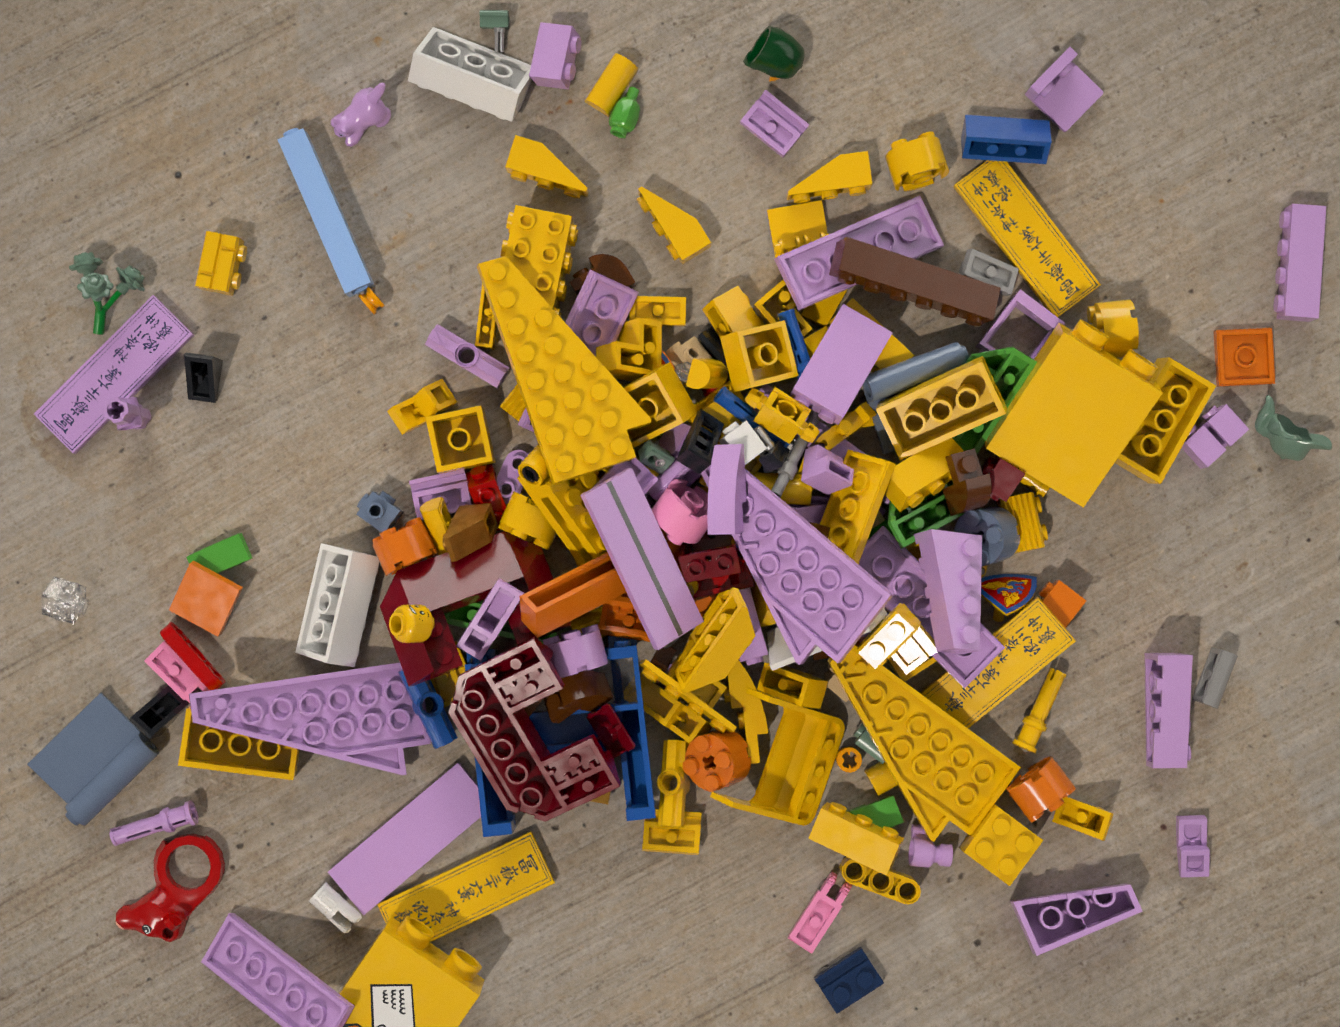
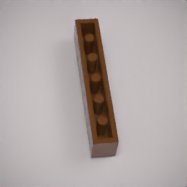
(914, 281)

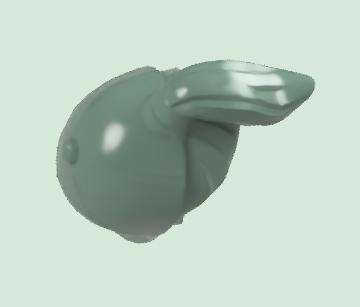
(1285, 437)

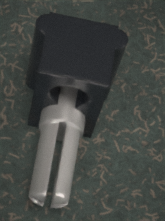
(774, 455)

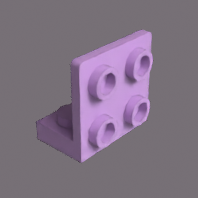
(1064, 91)

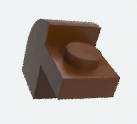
(607, 266)
(970, 486)
(581, 692)

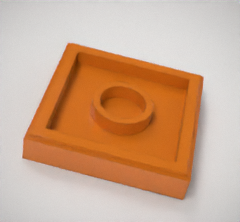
(1244, 357)
(205, 598)

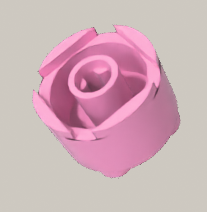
(682, 512)

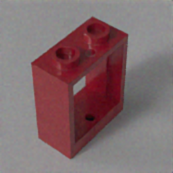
(725, 558)

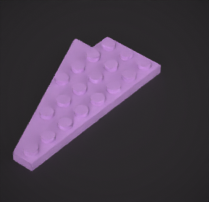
(804, 577)
(339, 714)

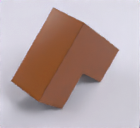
(663, 658)

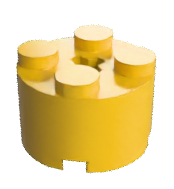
(916, 162)
(1116, 322)
(527, 521)

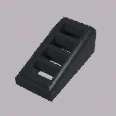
(690, 454)

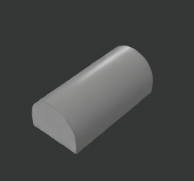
(1214, 677)

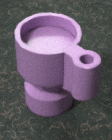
(924, 852)

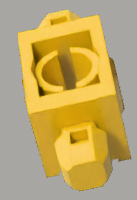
(782, 415)

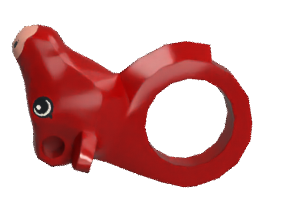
(167, 908)

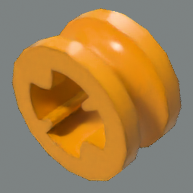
(371, 300)
(857, 758)

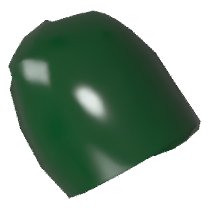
(776, 54)

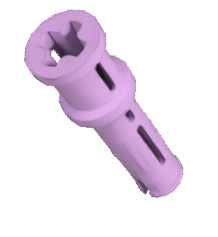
(166, 821)

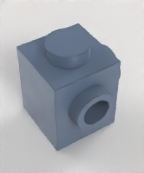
(379, 510)

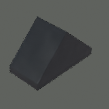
(202, 377)
(159, 713)

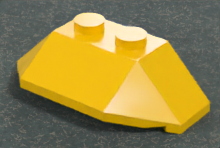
(716, 642)

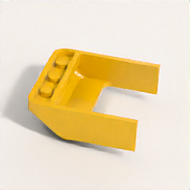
(795, 765)

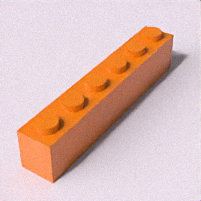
(575, 593)

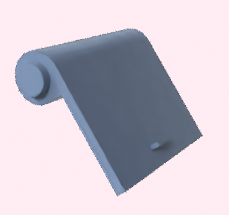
(905, 375)
(93, 759)

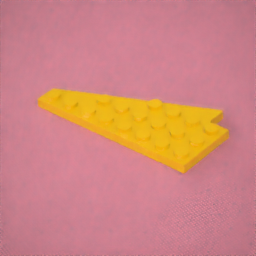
(567, 392)
(932, 756)

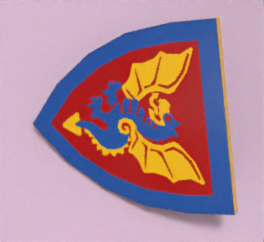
(1008, 592)

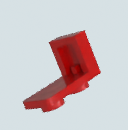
(485, 489)

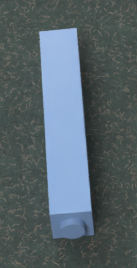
(325, 211)

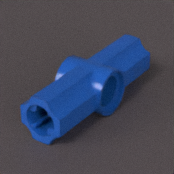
(436, 721)

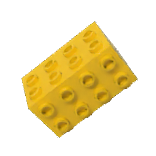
(541, 250)

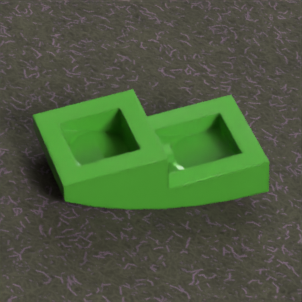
(223, 554)
(882, 812)

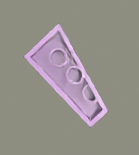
(954, 587)
(1167, 709)
(1067, 916)

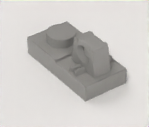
(989, 270)

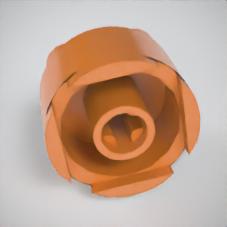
(404, 546)
(717, 760)
(1041, 788)

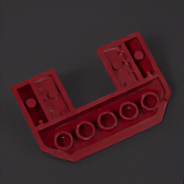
(452, 585)
(507, 745)

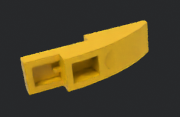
(752, 717)

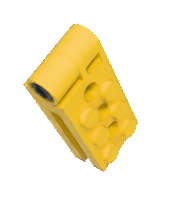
(563, 506)

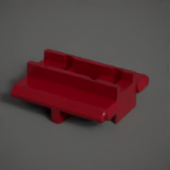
(610, 730)

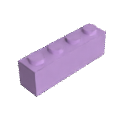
(1300, 262)

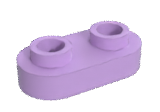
(509, 474)

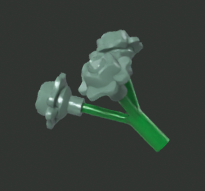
(98, 285)

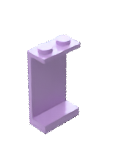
(840, 364)

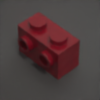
(1003, 477)

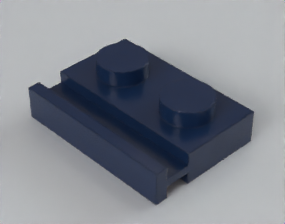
(848, 980)

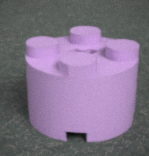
(577, 650)

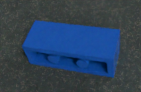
(1006, 139)

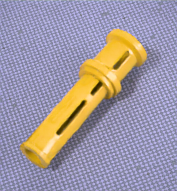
(1035, 722)

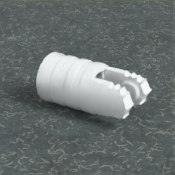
(335, 907)

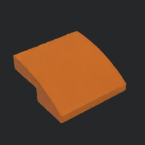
(621, 620)

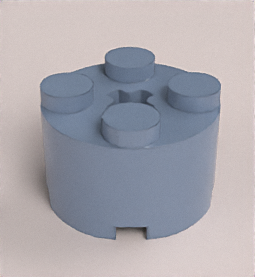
(997, 531)

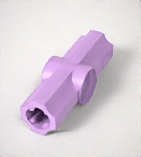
(452, 346)
(126, 413)

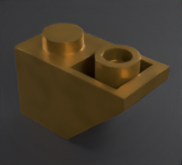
(469, 530)

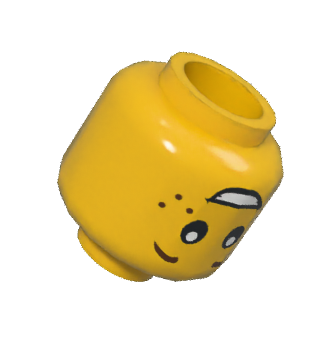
(411, 623)

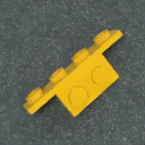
(700, 700)

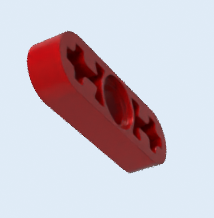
(192, 656)

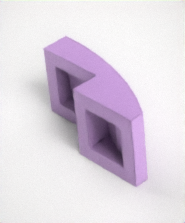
(1192, 846)

